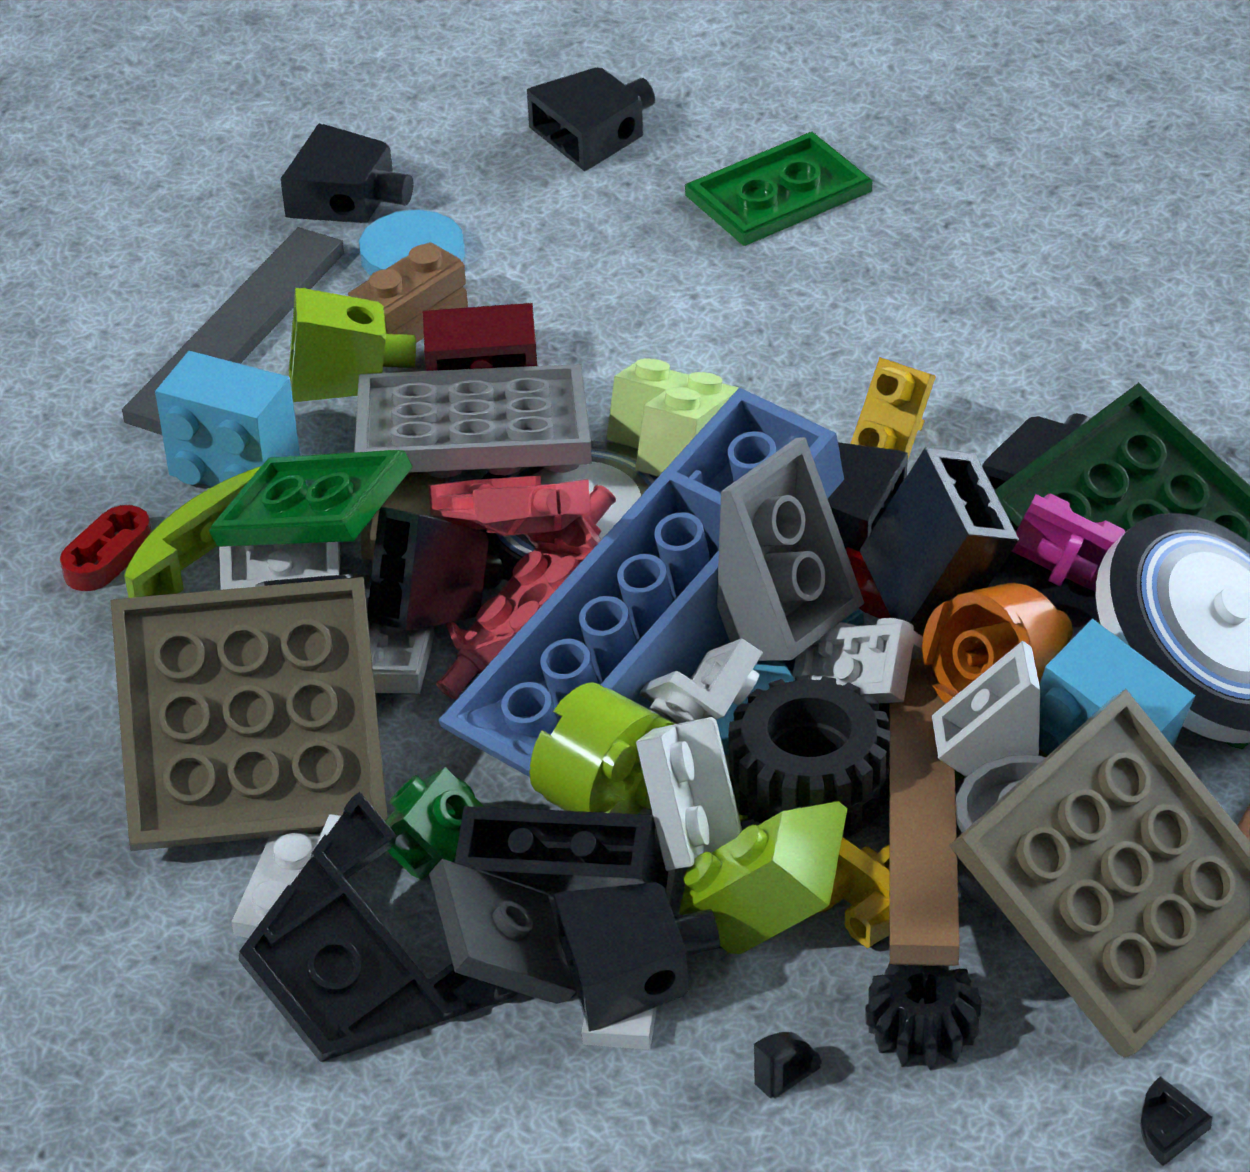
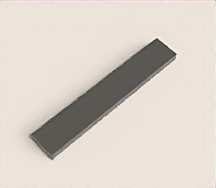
(247, 314)

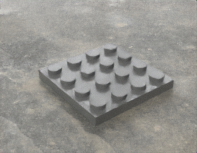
(477, 418)

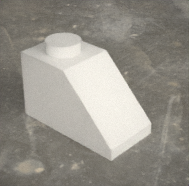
(992, 715)

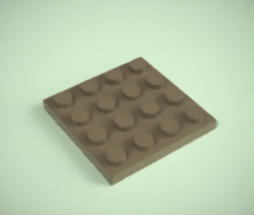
(245, 711)
(1117, 872)

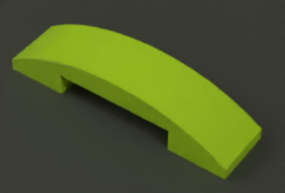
(180, 540)

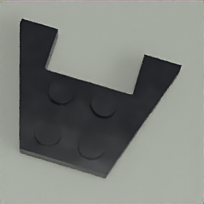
(337, 965)

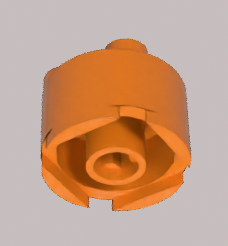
(983, 626)

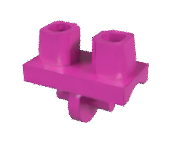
(1064, 541)

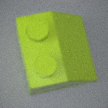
(768, 875)

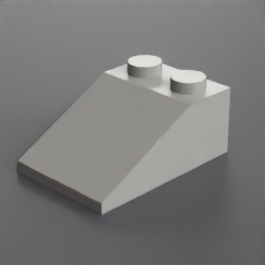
(782, 557)

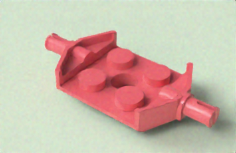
(510, 504)
(532, 583)

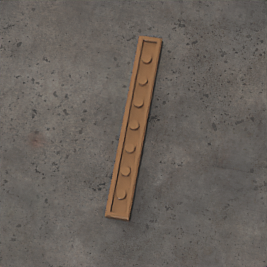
(920, 832)

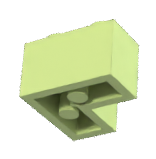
(662, 410)

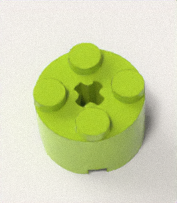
(593, 753)

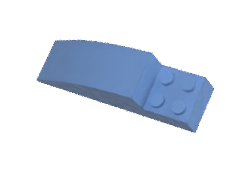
(643, 592)

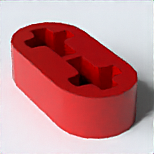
(102, 544)

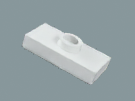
(399, 658)

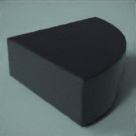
(783, 1062)
(1171, 1121)

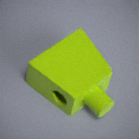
(338, 340)

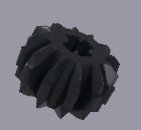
(923, 1011)

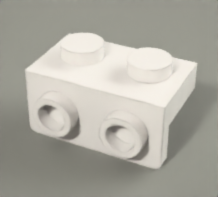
(720, 680)

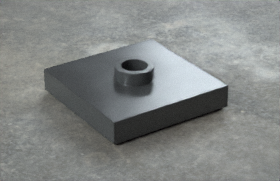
(501, 932)

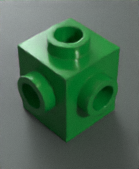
(428, 820)

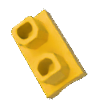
(893, 407)
(864, 883)

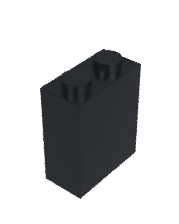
(938, 536)

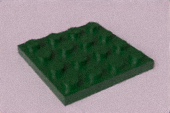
(1132, 466)

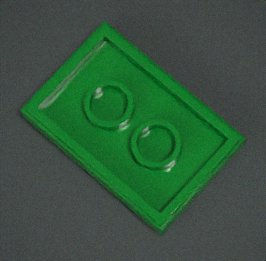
(778, 188)
(311, 498)

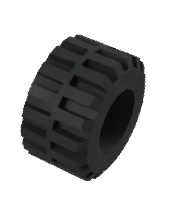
(810, 748)

